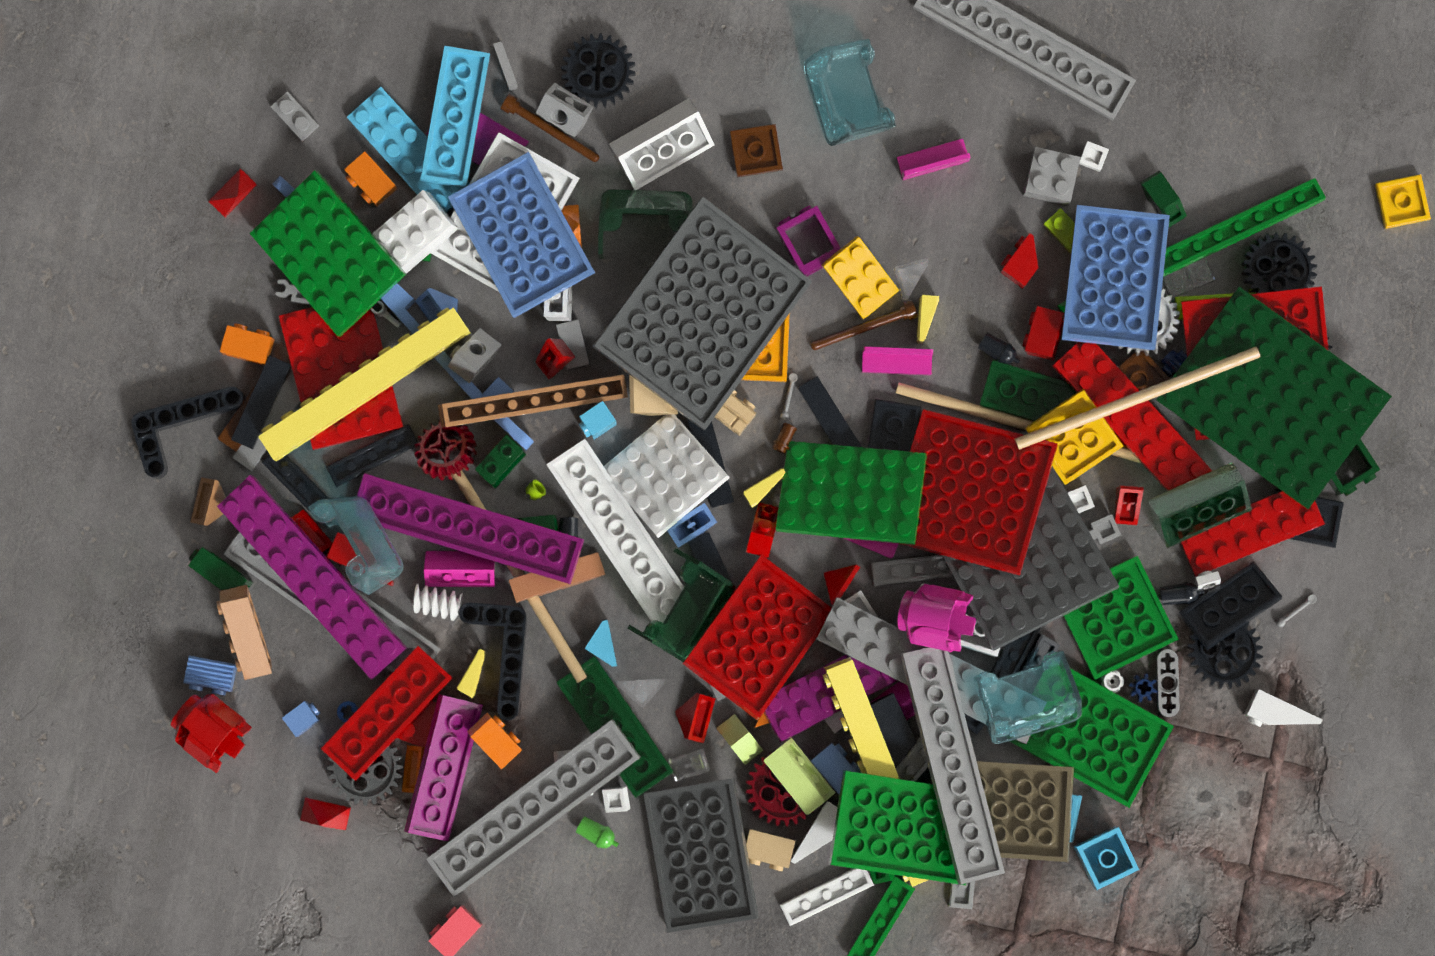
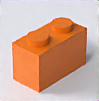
(370, 179)
(247, 344)
(495, 740)

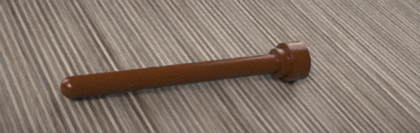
(513, 106)
(906, 311)

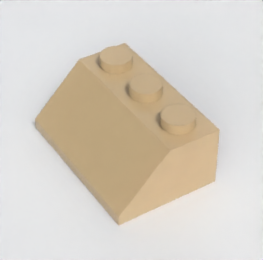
(646, 402)

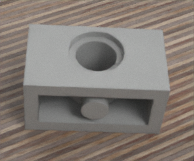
(564, 110)
(473, 355)

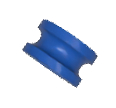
(341, 715)

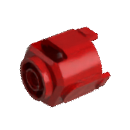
(209, 729)

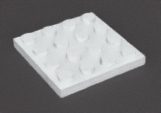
(665, 474)

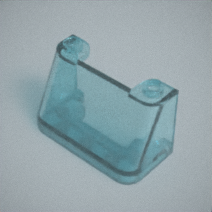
(846, 93)
(376, 556)
(1029, 699)

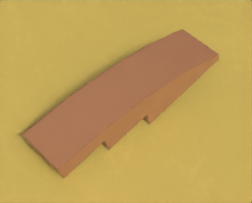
(532, 584)

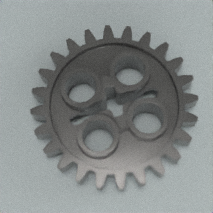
(375, 785)

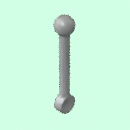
(792, 378)
(1311, 599)

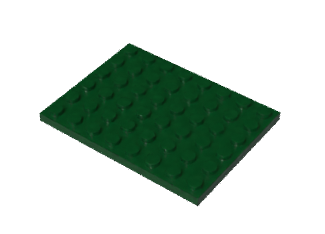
(1283, 413)

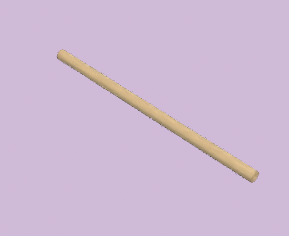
(1137, 398)
(982, 412)
(535, 602)

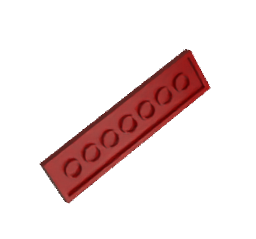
(1139, 426)

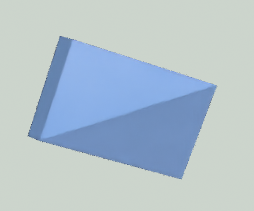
(433, 302)

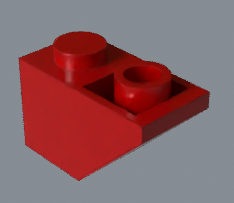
(1023, 263)
(763, 530)

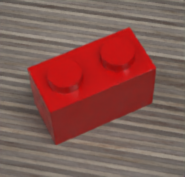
(1044, 333)

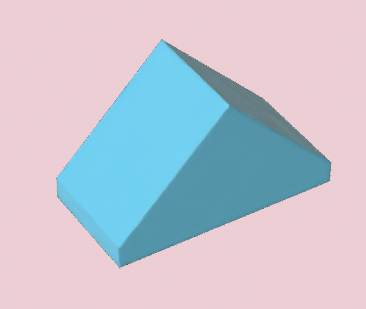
(602, 645)

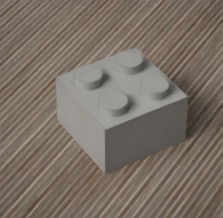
(1051, 176)

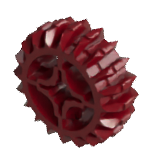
(428, 449)

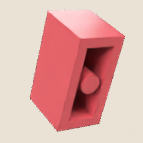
(455, 932)

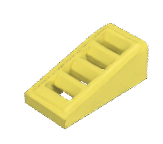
(926, 311)
(759, 490)
(470, 680)

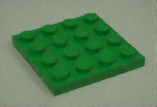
(1121, 623)

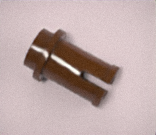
(784, 438)

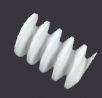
(436, 602)

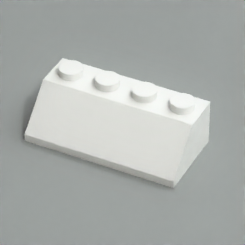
(662, 144)

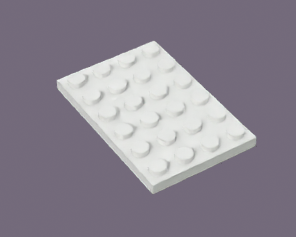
(458, 247)

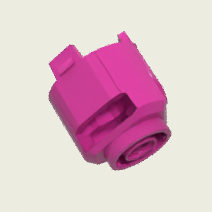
(936, 617)

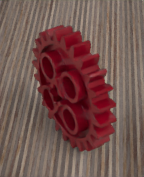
(774, 807)

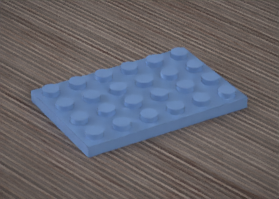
(521, 235)
(1115, 277)

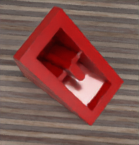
(554, 357)
(1128, 504)

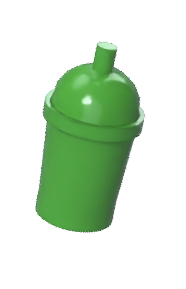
(596, 833)

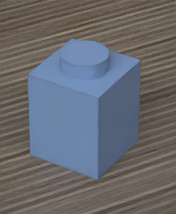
(302, 718)

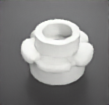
(1118, 681)

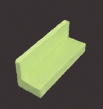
(799, 776)

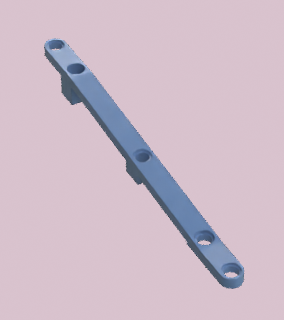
(399, 302)

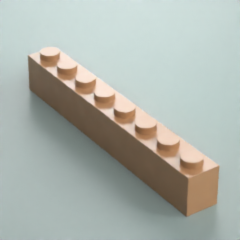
(532, 401)

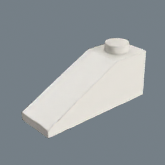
(1272, 711)
(819, 833)

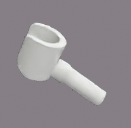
(386, 315)

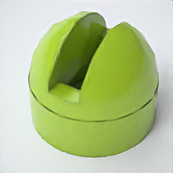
(535, 490)

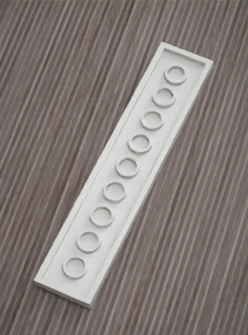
(617, 530)

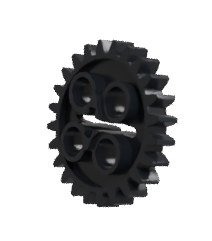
(619, 71)
(1267, 253)
(1207, 664)

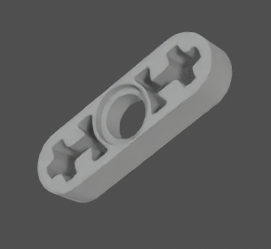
(1162, 700)

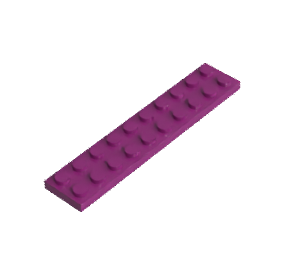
(472, 529)
(311, 577)

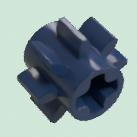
(1173, 362)
(1149, 684)

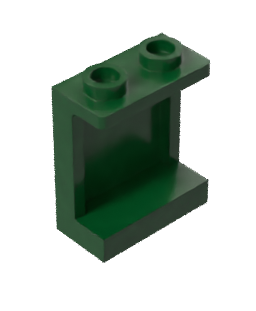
(500, 462)

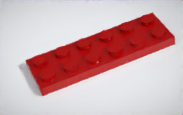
(1267, 524)
(386, 713)

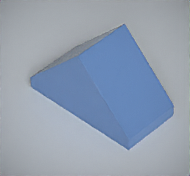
(692, 525)

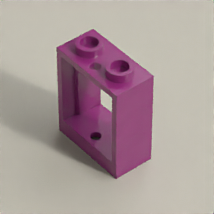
(787, 223)

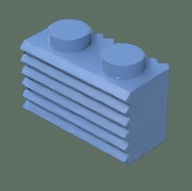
(210, 674)

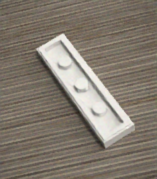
(826, 895)

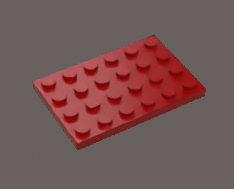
(323, 358)
(758, 637)

